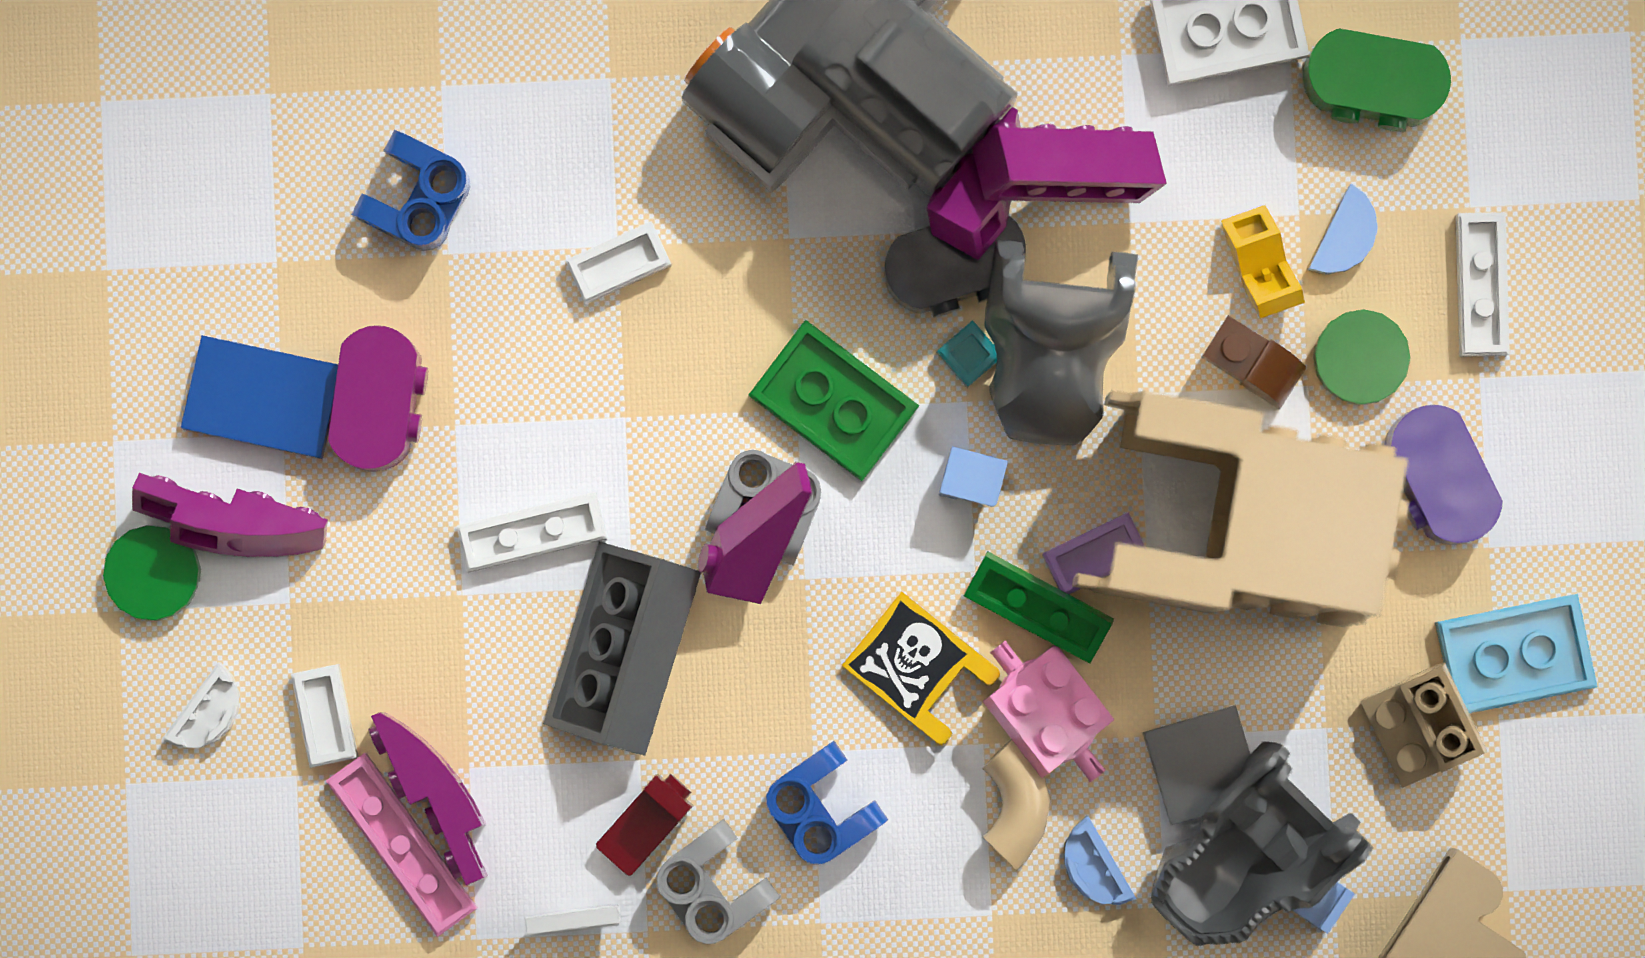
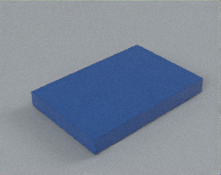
(261, 397)

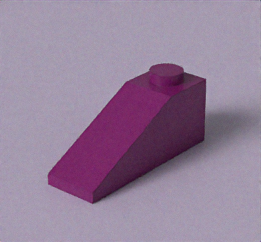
(754, 538)

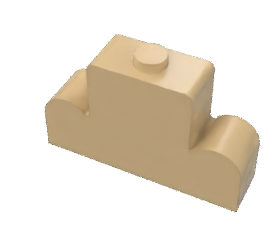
(1448, 912)

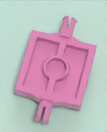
(1048, 710)

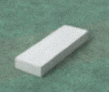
(1482, 284)
(531, 532)

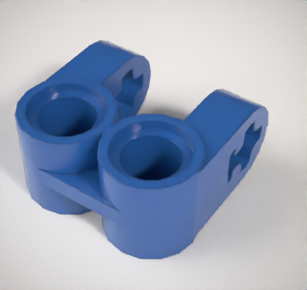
(423, 197)
(813, 811)

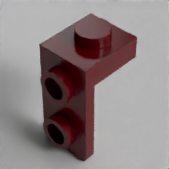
(645, 823)

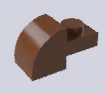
(1254, 361)

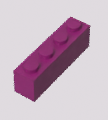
(1068, 164)

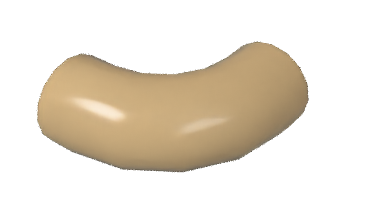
(1023, 805)

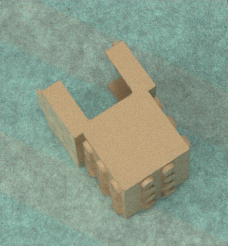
(1288, 523)

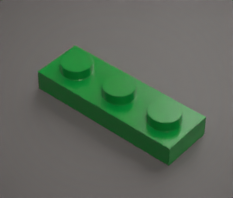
(1038, 607)

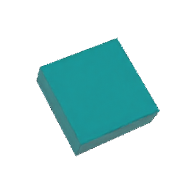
(969, 354)

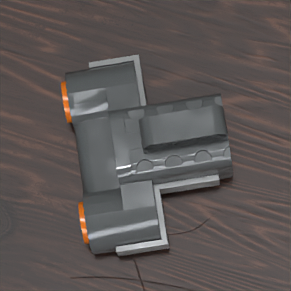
(867, 67)

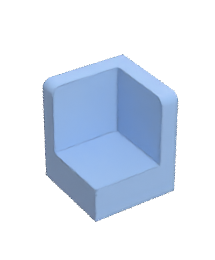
(973, 477)

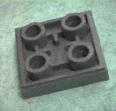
(1197, 760)

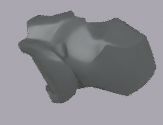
(1053, 346)
(1254, 855)

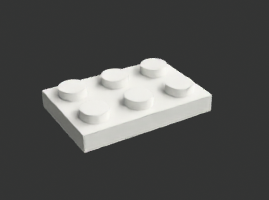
(1226, 36)

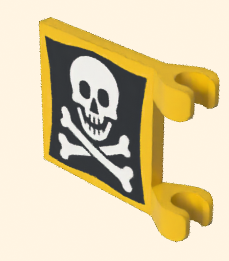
(912, 661)

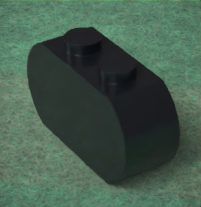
(934, 275)

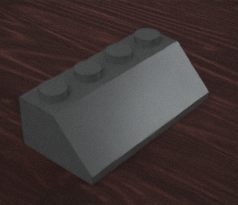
(622, 648)

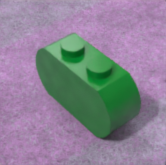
(1376, 79)

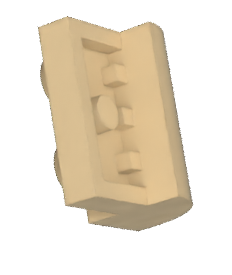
(1423, 725)

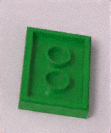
(833, 400)

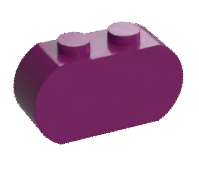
(376, 398)

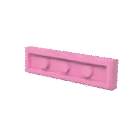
(401, 844)

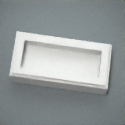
(618, 262)
(324, 715)

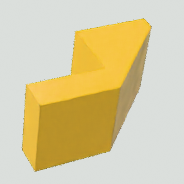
(1262, 261)

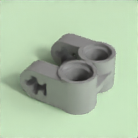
(733, 494)
(706, 892)

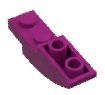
(246, 527)
(425, 774)

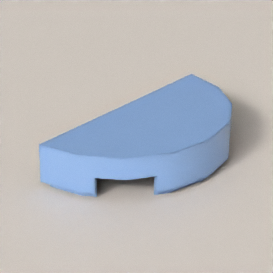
(1348, 235)
(1093, 867)

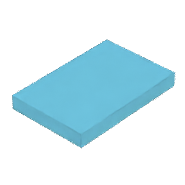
(1518, 653)

